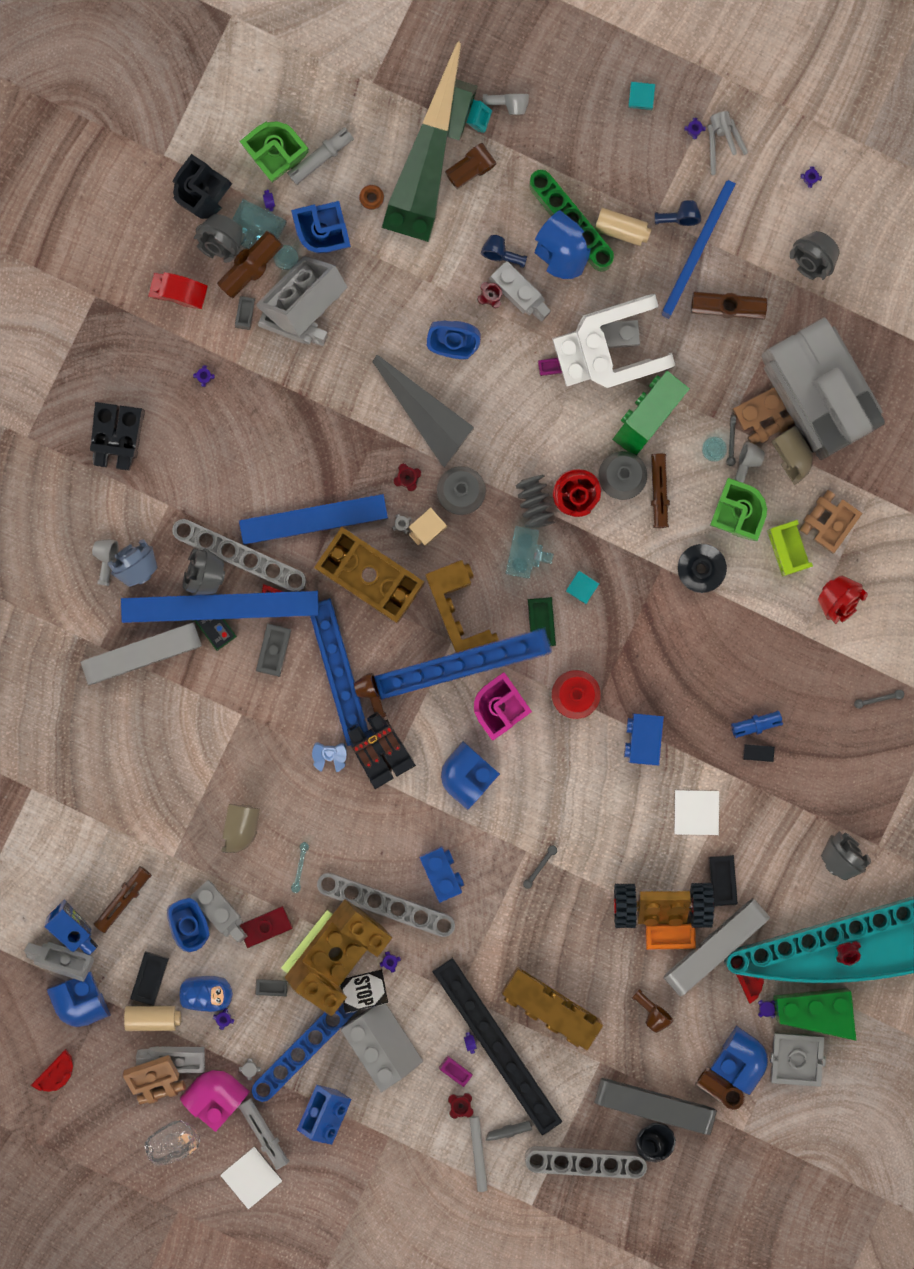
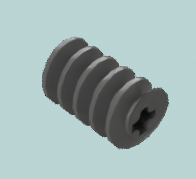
(534, 502)

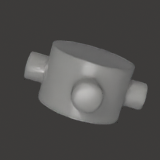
(402, 523)
(249, 1069)

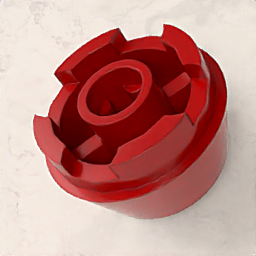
(576, 492)
(840, 598)
(576, 694)

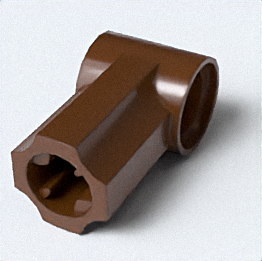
(477, 162)
(718, 1088)

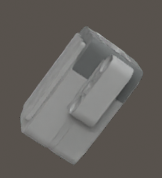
(822, 388)

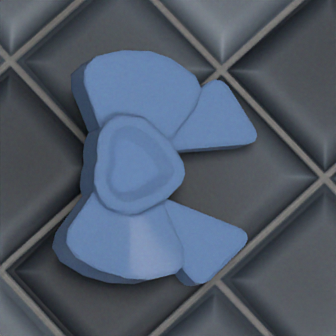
(336, 753)

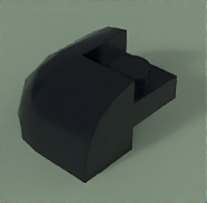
(199, 188)

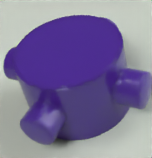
(694, 128)
(811, 177)
(269, 200)
(204, 376)
(390, 961)
(766, 1009)
(223, 1019)
(470, 1043)

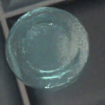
(286, 257)
(714, 449)

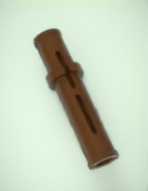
(659, 484)
(141, 877)

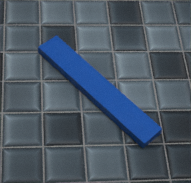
(698, 249)
(313, 519)
(338, 668)

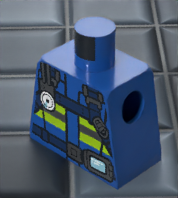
(64, 921)

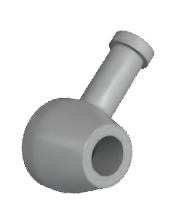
(515, 103)
(749, 457)
(105, 551)

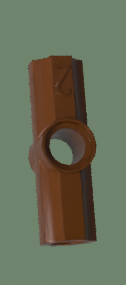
(250, 264)
(745, 306)

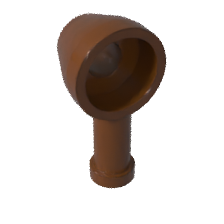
(367, 688)
(658, 1017)

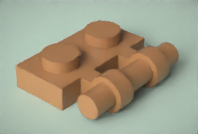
(759, 409)
(836, 527)
(152, 1075)

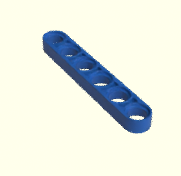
(309, 1048)

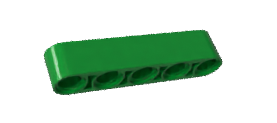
(570, 209)

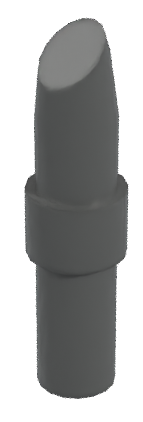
(509, 1131)

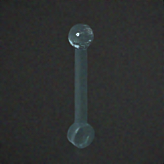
(296, 887)

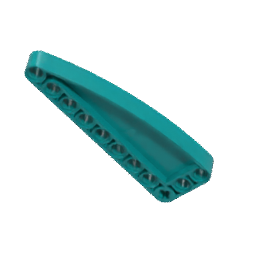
(884, 950)

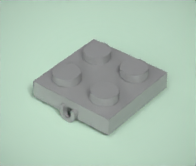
(797, 1059)

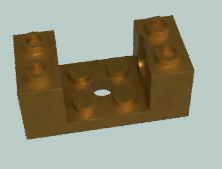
(448, 580)
(389, 592)
(318, 975)

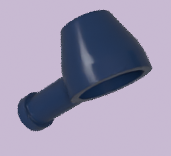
(686, 216)
(495, 250)

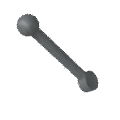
(731, 460)
(898, 694)
(552, 850)

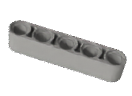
(141, 654)
(716, 947)
(595, 1169)

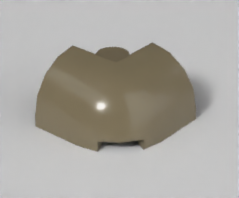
(794, 453)
(239, 827)

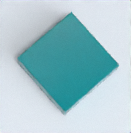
(641, 95)
(479, 116)
(582, 587)

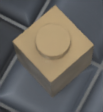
(426, 528)

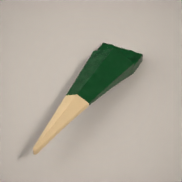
(416, 194)

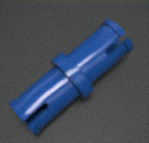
(756, 724)

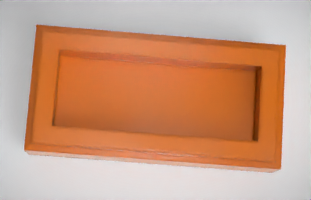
(670, 937)

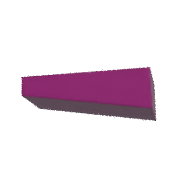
(549, 367)
(455, 1071)

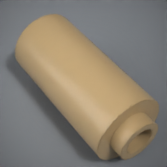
(622, 227)
(151, 1018)

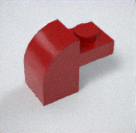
(178, 290)

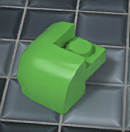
(274, 148)
(740, 510)

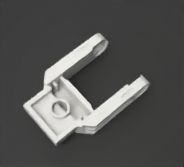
(586, 354)

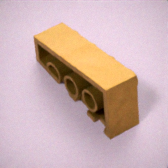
(552, 1008)

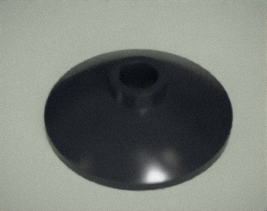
(713, 562)

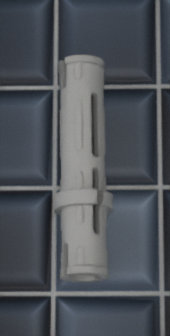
(321, 155)
(263, 1133)

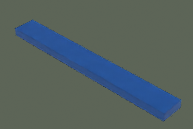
(219, 606)
(463, 664)

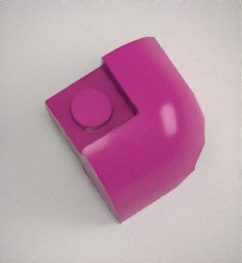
(499, 706)
(213, 1097)

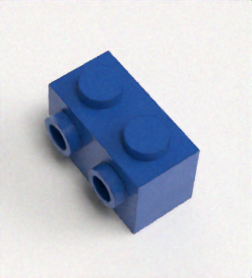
(644, 739)
(440, 873)
(324, 1114)

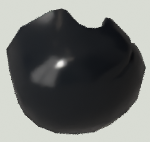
(655, 1142)

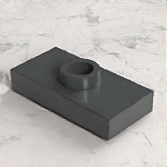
(273, 650)

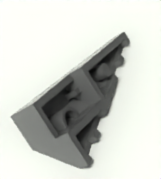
(436, 422)

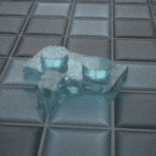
(256, 222)
(526, 553)

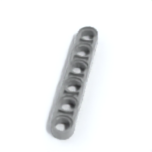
(240, 553)
(385, 907)

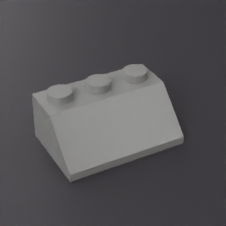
(302, 295)
(381, 1046)

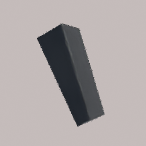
(758, 753)

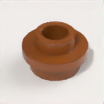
(371, 189)

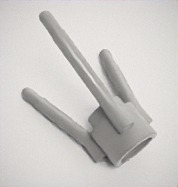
(723, 125)

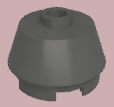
(219, 237)
(815, 255)
(623, 475)
(461, 490)
(203, 573)
(844, 857)

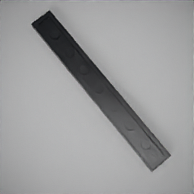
(497, 1046)

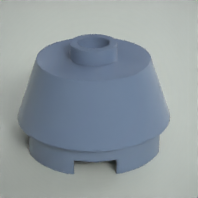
(134, 564)

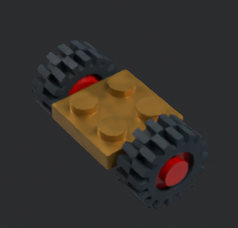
(664, 906)

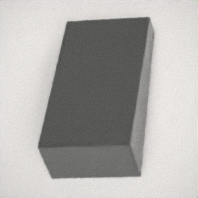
(245, 313)
(271, 987)

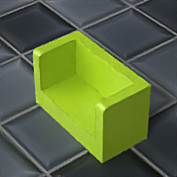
(788, 548)

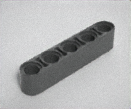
(655, 1106)

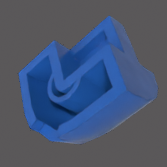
(321, 227)
(562, 246)
(467, 775)
(78, 1002)
(741, 1061)

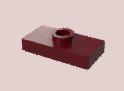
(266, 926)

